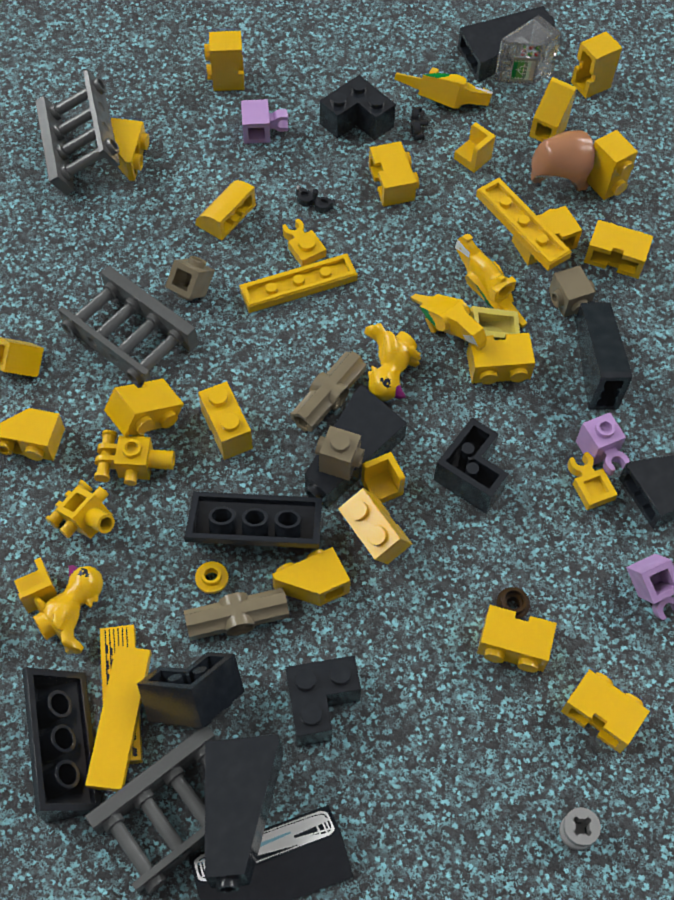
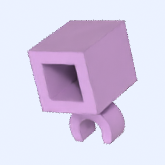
(258, 121)
(603, 441)
(654, 582)

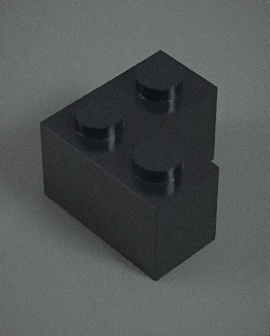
(357, 105)
(466, 467)
(314, 689)
(192, 694)

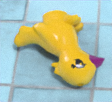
(394, 356)
(62, 611)

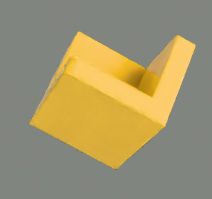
(477, 149)
(20, 357)
(383, 477)
(35, 584)

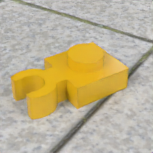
(304, 246)
(592, 486)

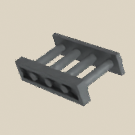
(55, 131)
(135, 302)
(140, 794)

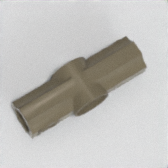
(328, 391)
(236, 614)

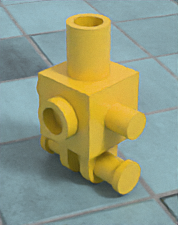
(131, 457)
(82, 512)

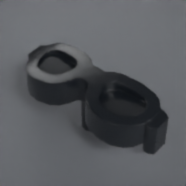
(416, 124)
(307, 198)

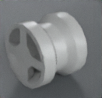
(574, 834)

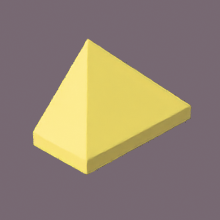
(496, 321)

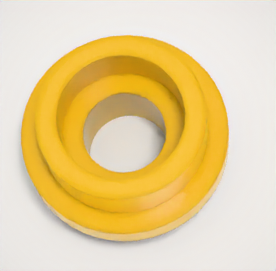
(211, 586)

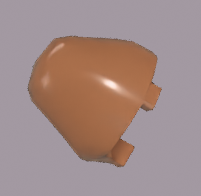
(565, 156)

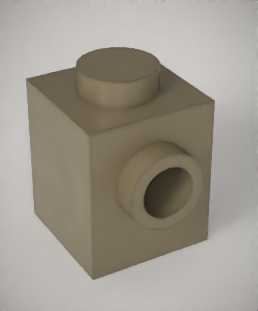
(190, 278)
(570, 289)
(339, 452)

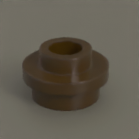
(517, 595)

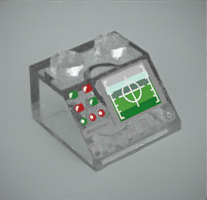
(528, 53)

